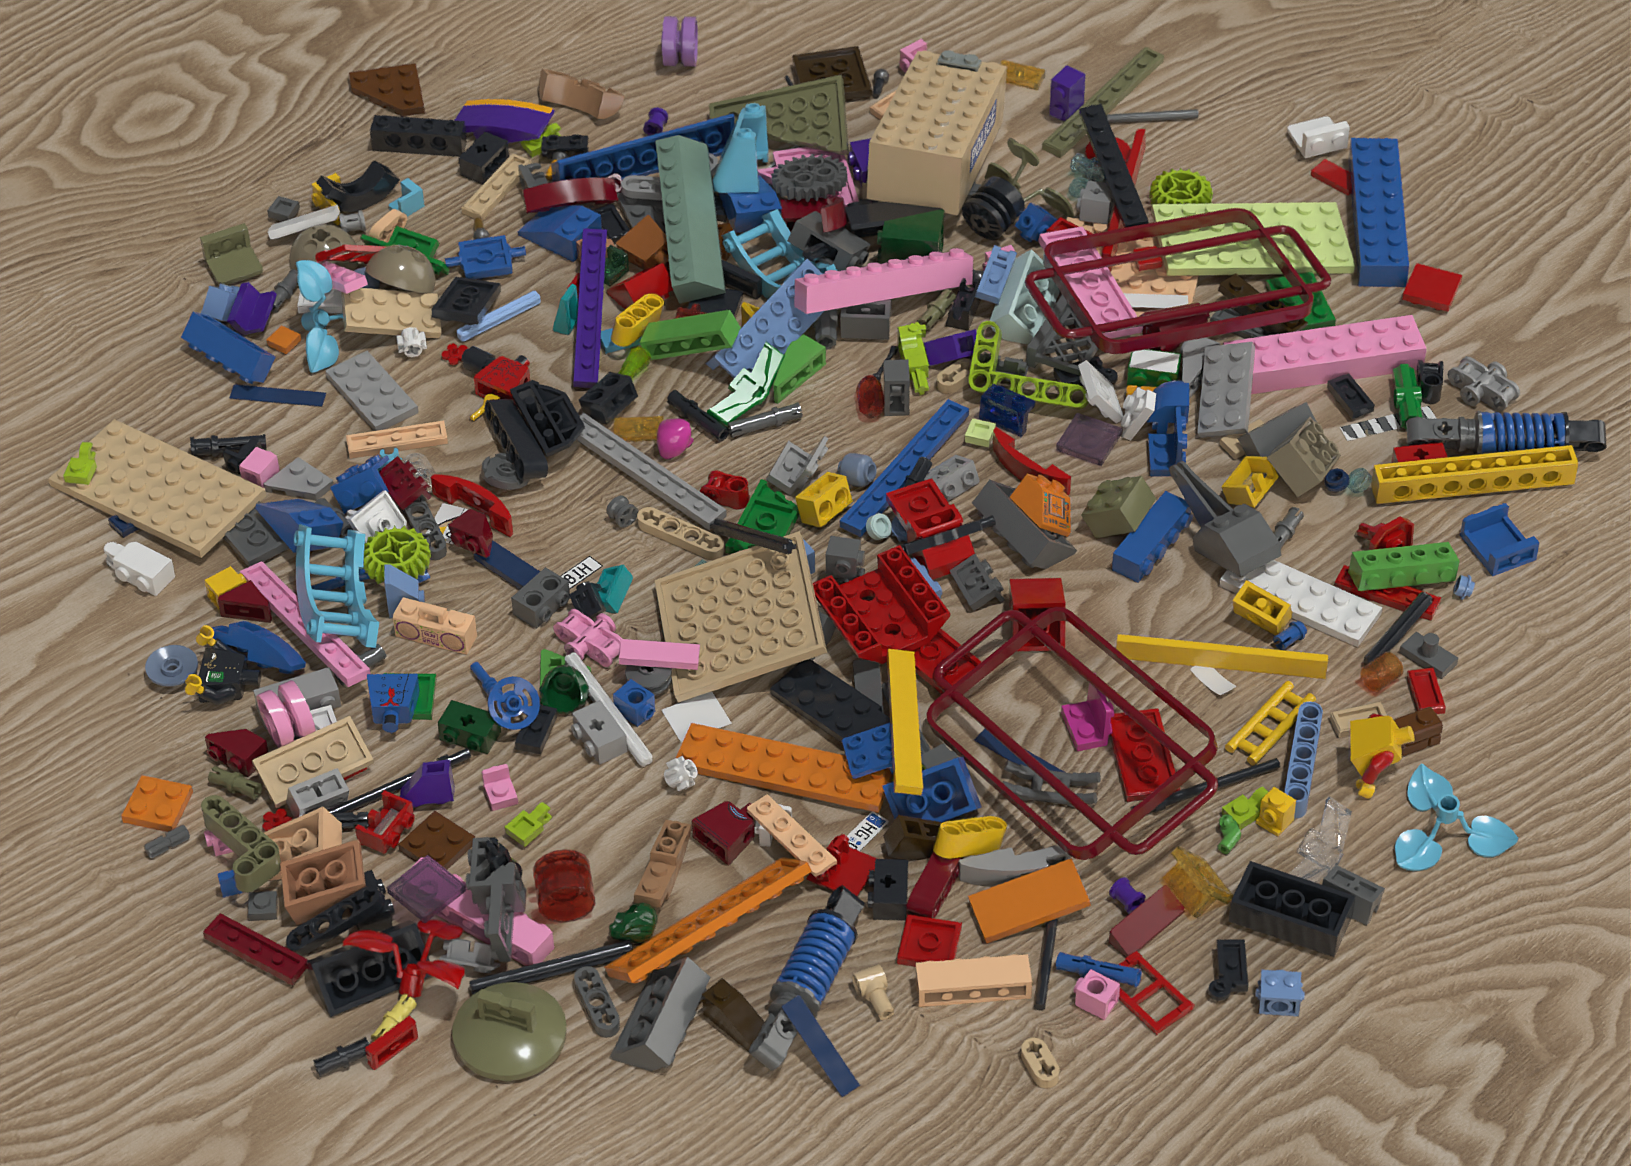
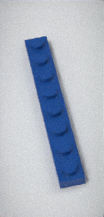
(924, 444)

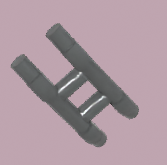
(1035, 792)

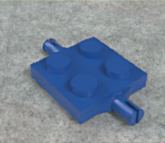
(485, 257)

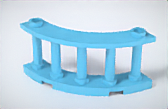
(773, 225)
(359, 620)

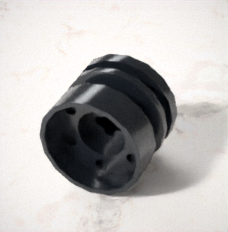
(993, 208)

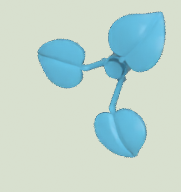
(313, 283)
(1430, 790)

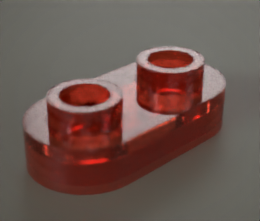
(870, 396)

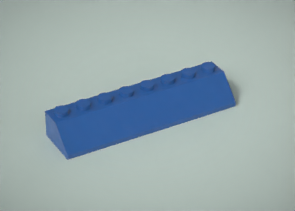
(640, 155)

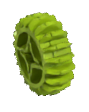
(1180, 188)
(399, 548)

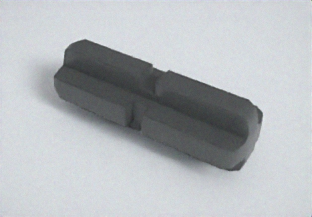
(161, 844)

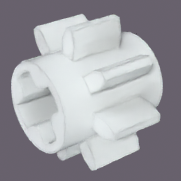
(411, 342)
(680, 773)

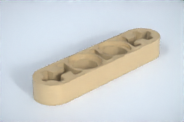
(654, 521)

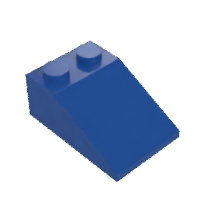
(746, 209)
(561, 229)
(288, 514)
(945, 794)

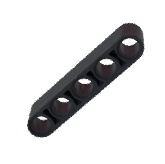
(516, 439)

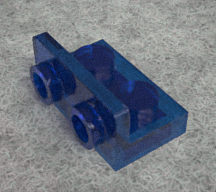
(1005, 409)

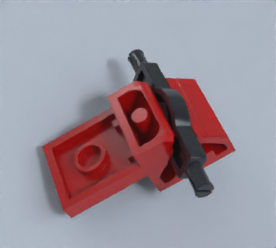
(934, 527)

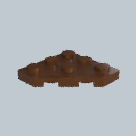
(390, 87)

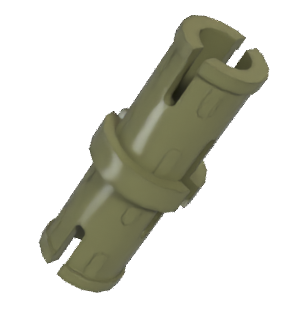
(936, 309)
(235, 782)

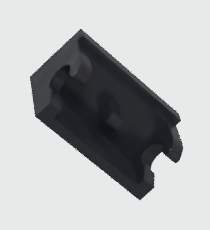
(964, 306)

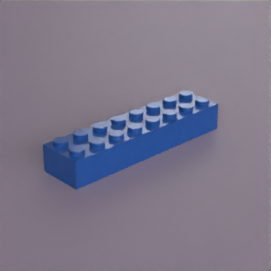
(1378, 213)

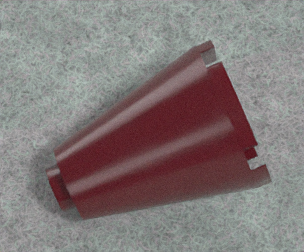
(1173, 324)

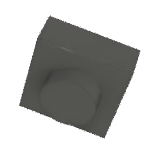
(283, 209)
(262, 905)

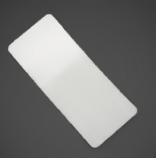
(1212, 679)

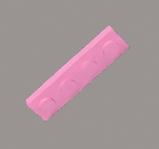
(344, 279)

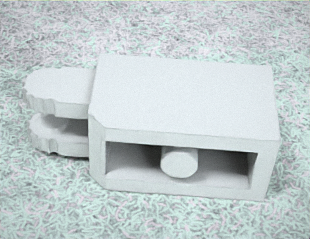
(140, 566)

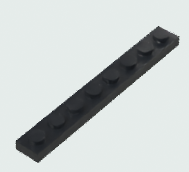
(1113, 166)

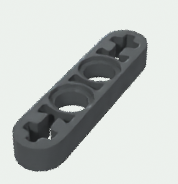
(426, 521)

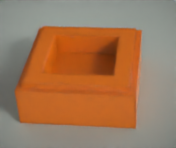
(283, 339)

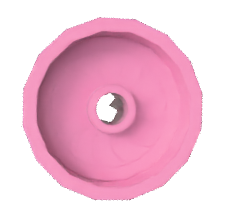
(285, 713)

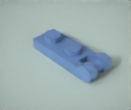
(996, 275)

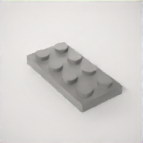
(1226, 389)
(371, 391)

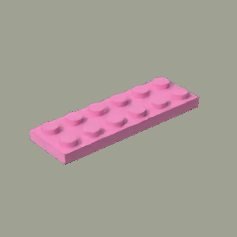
(1095, 287)

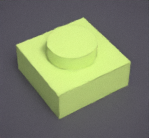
(980, 432)

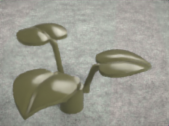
(1050, 196)

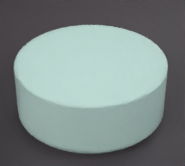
(878, 526)

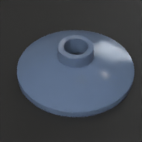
(171, 665)

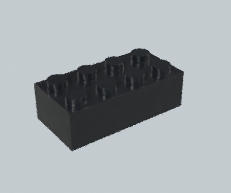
(1292, 908)

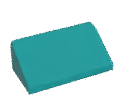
(615, 584)

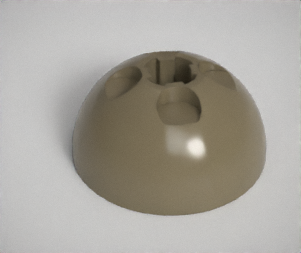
(318, 239)
(402, 268)

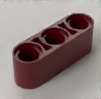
(934, 885)

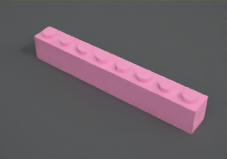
(882, 281)

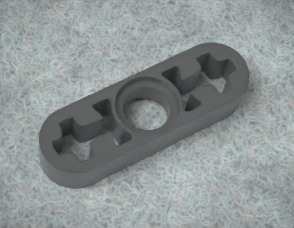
(595, 1012)

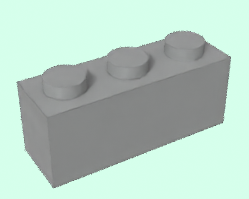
(316, 687)

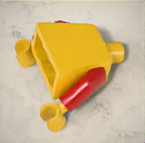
(1374, 747)

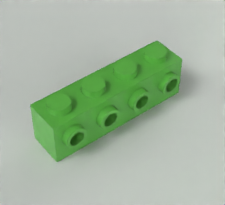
(690, 334)
(1403, 566)

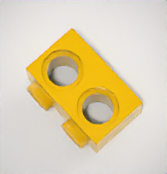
(823, 499)

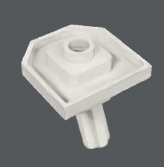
(376, 515)

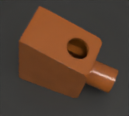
(645, 244)

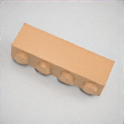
(973, 980)

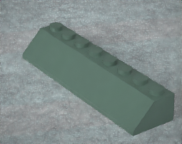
(690, 218)

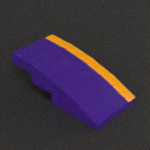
(505, 118)

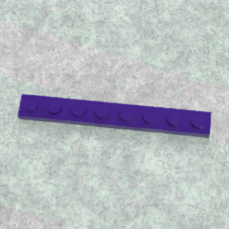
(590, 308)

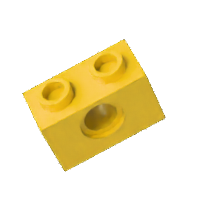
(1262, 608)

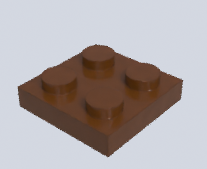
(438, 839)

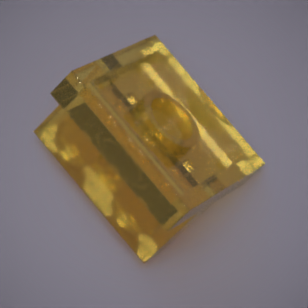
(1196, 882)

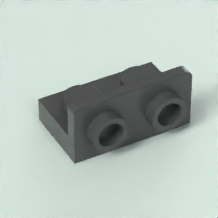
(976, 582)

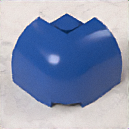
(1169, 396)

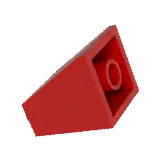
(1032, 598)

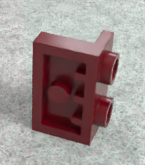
(402, 482)

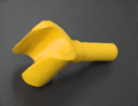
(480, 411)

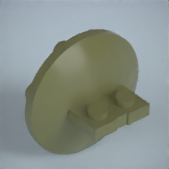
(509, 1031)

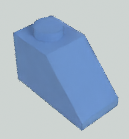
(398, 586)

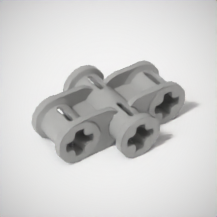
(1483, 383)

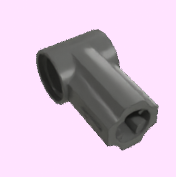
(825, 328)

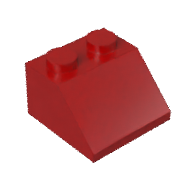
(648, 281)

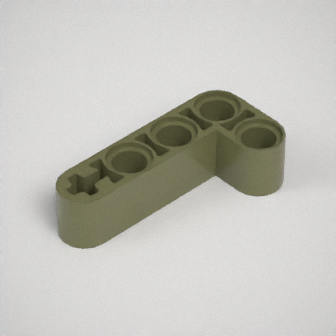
(257, 853)

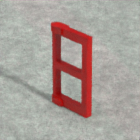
(355, 255)
(1160, 981)

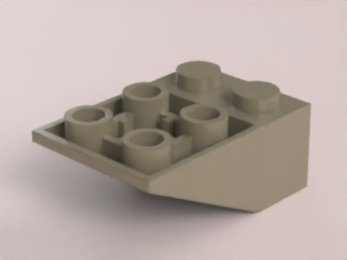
(1304, 457)

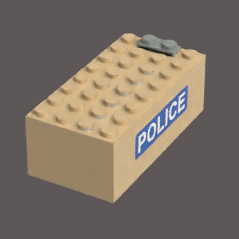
(937, 131)

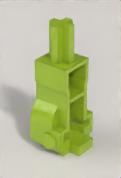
(912, 348)

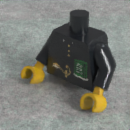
(221, 673)

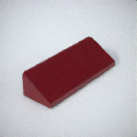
(1146, 921)

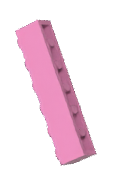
(530, 940)

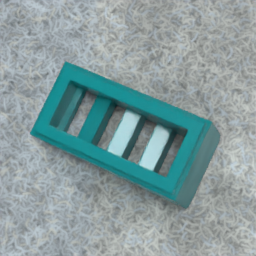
(567, 312)

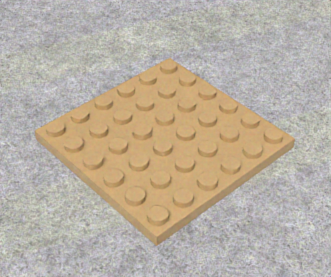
(745, 613)

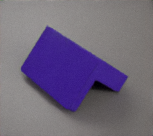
(251, 309)

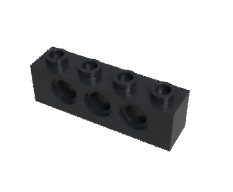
(418, 135)

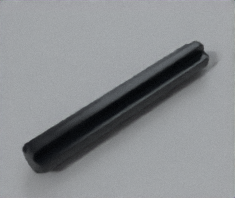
(1399, 627)

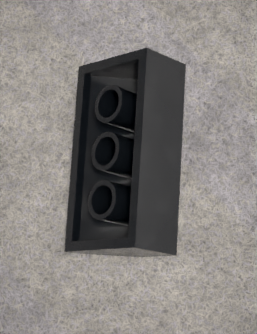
(870, 218)
(358, 975)

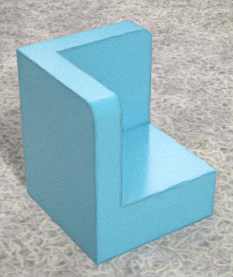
(411, 199)

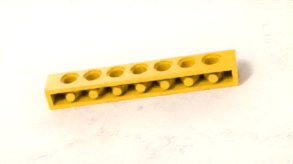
(1474, 474)

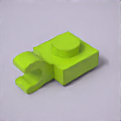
(533, 147)
(81, 469)
(1245, 810)
(527, 826)

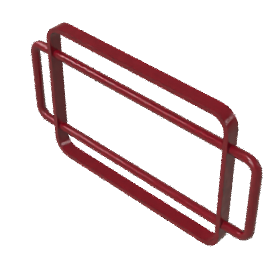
(1187, 333)
(1110, 834)

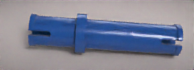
(1083, 964)

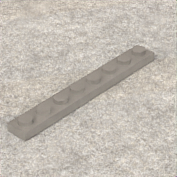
(650, 473)

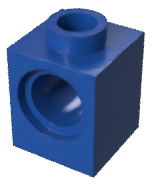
(634, 702)

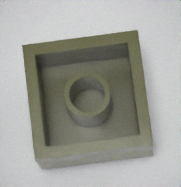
(1118, 506)

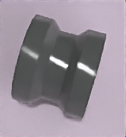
(622, 511)

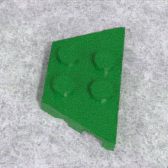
(765, 512)

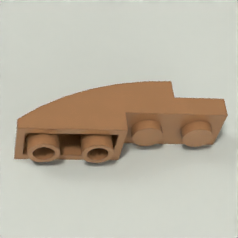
(664, 864)

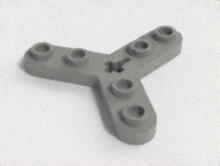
(649, 187)

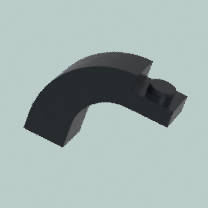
(362, 192)

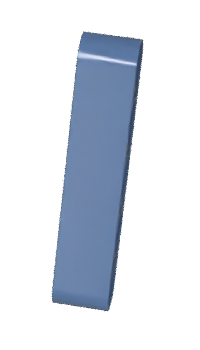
(1303, 755)

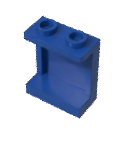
(1497, 540)

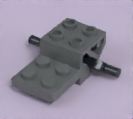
(497, 891)

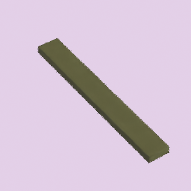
(1109, 96)

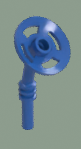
(509, 700)

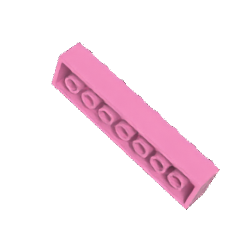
(1334, 351)

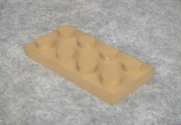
(389, 312)
(312, 755)

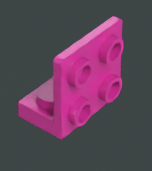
(1089, 720)

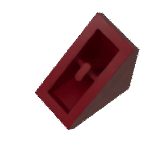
(245, 603)

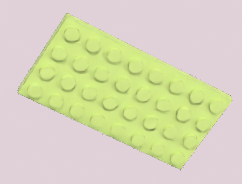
(1316, 223)

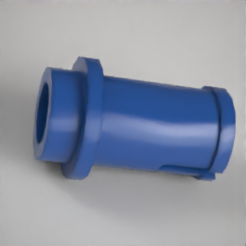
(1294, 632)

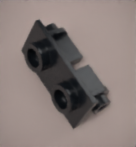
(574, 144)

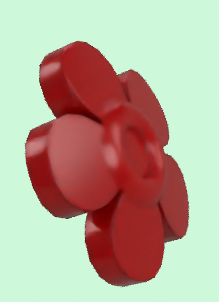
(453, 353)
(274, 820)

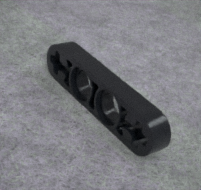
(336, 923)

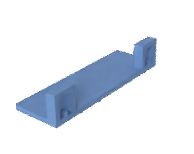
(774, 322)

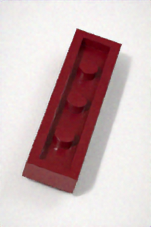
(255, 949)

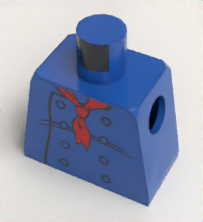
(393, 698)

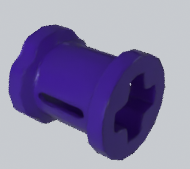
(656, 120)
(1126, 894)

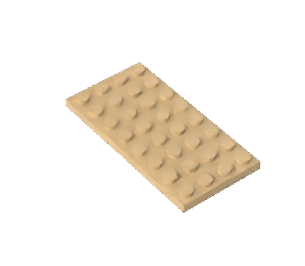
(162, 489)

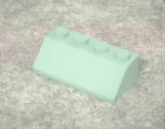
(1017, 310)

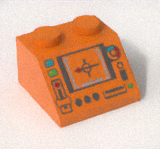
(1044, 503)

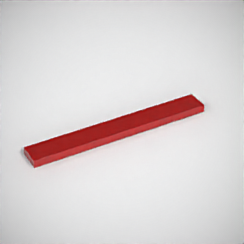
(1133, 165)

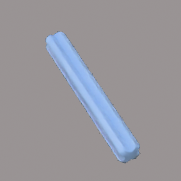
(499, 315)

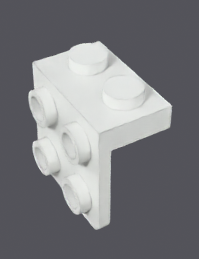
(1319, 136)

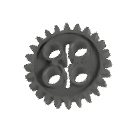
(809, 177)

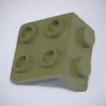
(230, 255)

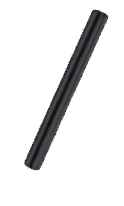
(753, 536)
(554, 967)

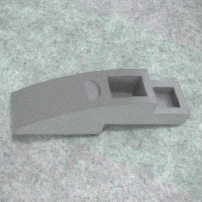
(1003, 865)

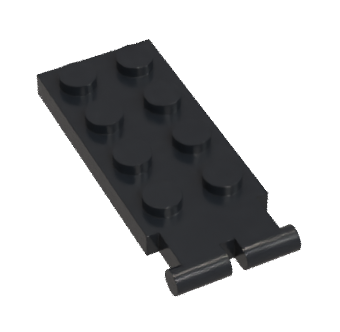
(828, 701)

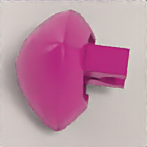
(673, 437)

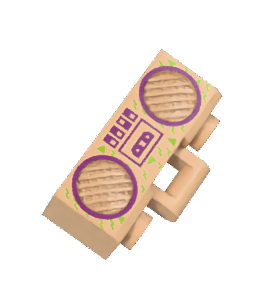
(434, 626)

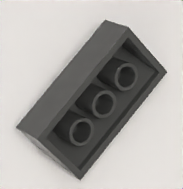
(1035, 544)
(661, 1016)

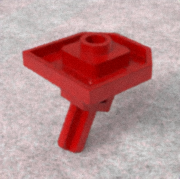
(1390, 535)

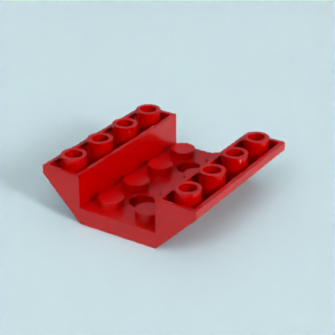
(900, 603)

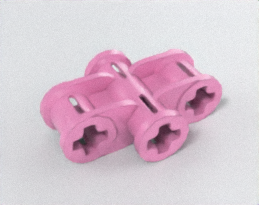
(589, 637)

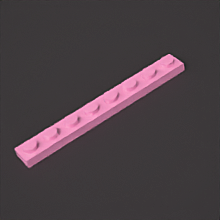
(285, 605)

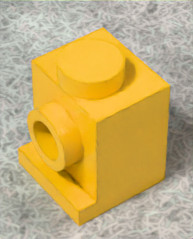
(1276, 811)

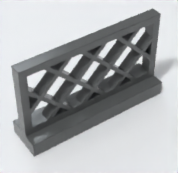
(1044, 343)

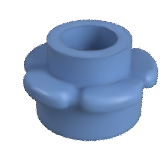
(1463, 586)

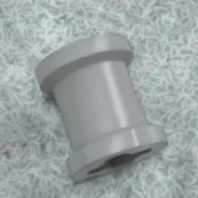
(352, 222)

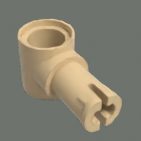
(873, 984)

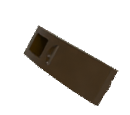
(1238, 287)

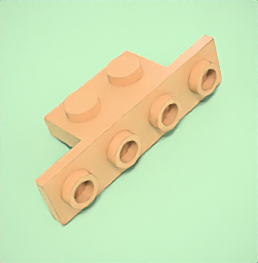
(791, 834)

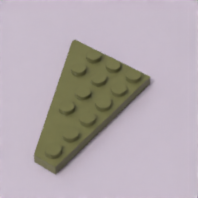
(799, 114)

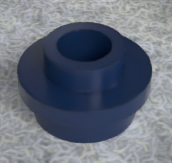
(1336, 480)

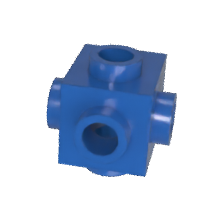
(1034, 222)

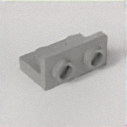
(954, 476)

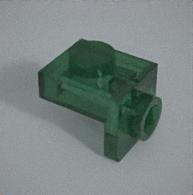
(615, 265)

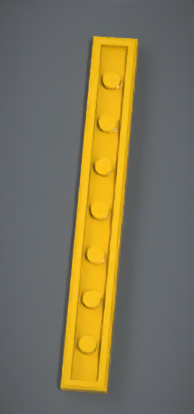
(1223, 656)
(904, 722)

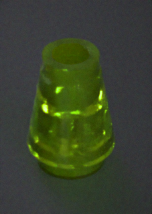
(635, 362)

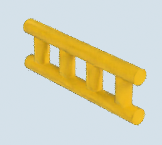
(1271, 736)

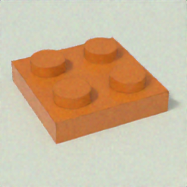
(157, 803)

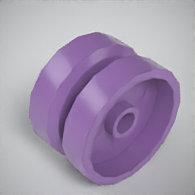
(678, 41)

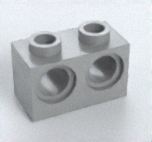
(321, 791)

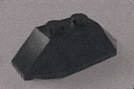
(548, 416)

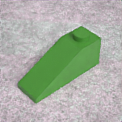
(800, 363)

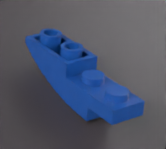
(262, 646)

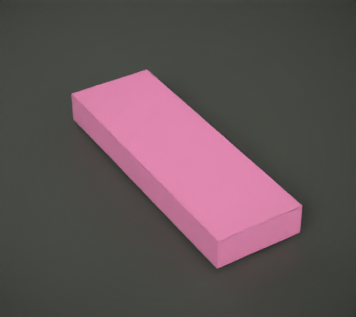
(659, 654)

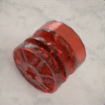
(564, 886)

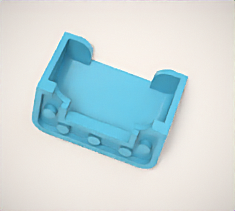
(746, 144)

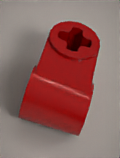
(728, 489)

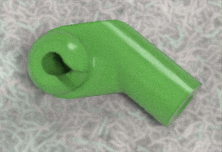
(1230, 833)

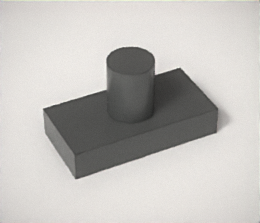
(1428, 654)

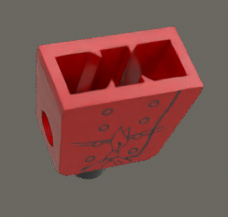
(502, 376)

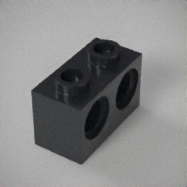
(608, 397)

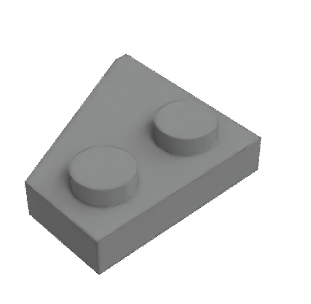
(300, 480)

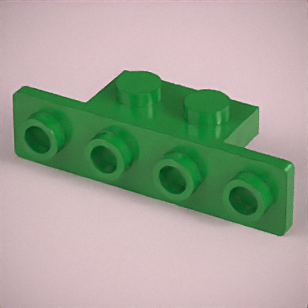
(415, 240)

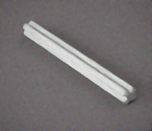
(597, 693)

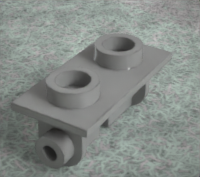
(481, 958)

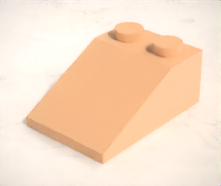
(306, 835)

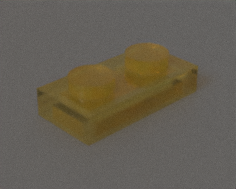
(1023, 75)
(637, 428)

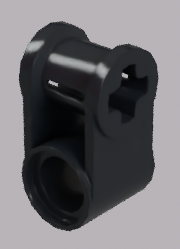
(1430, 380)

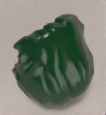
(564, 689)
(635, 924)

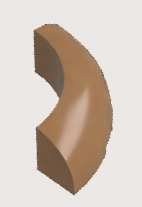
(582, 95)

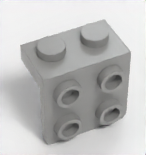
(795, 465)

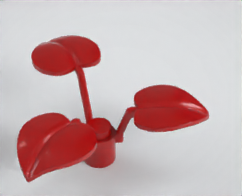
(413, 975)

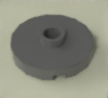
(500, 473)

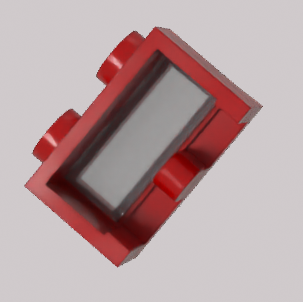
(388, 824)

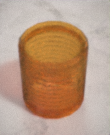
(1381, 671)

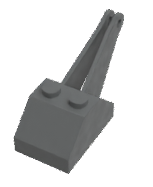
(1228, 536)

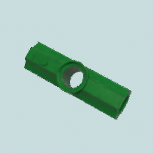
(1406, 394)

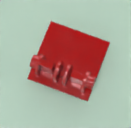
(851, 867)

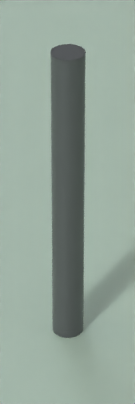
(1153, 116)

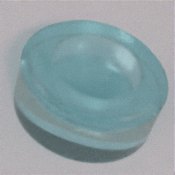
(1359, 480)

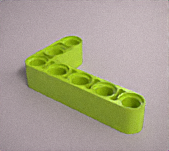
(1017, 381)

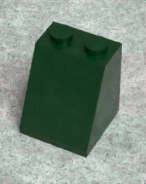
(911, 236)

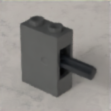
(831, 247)

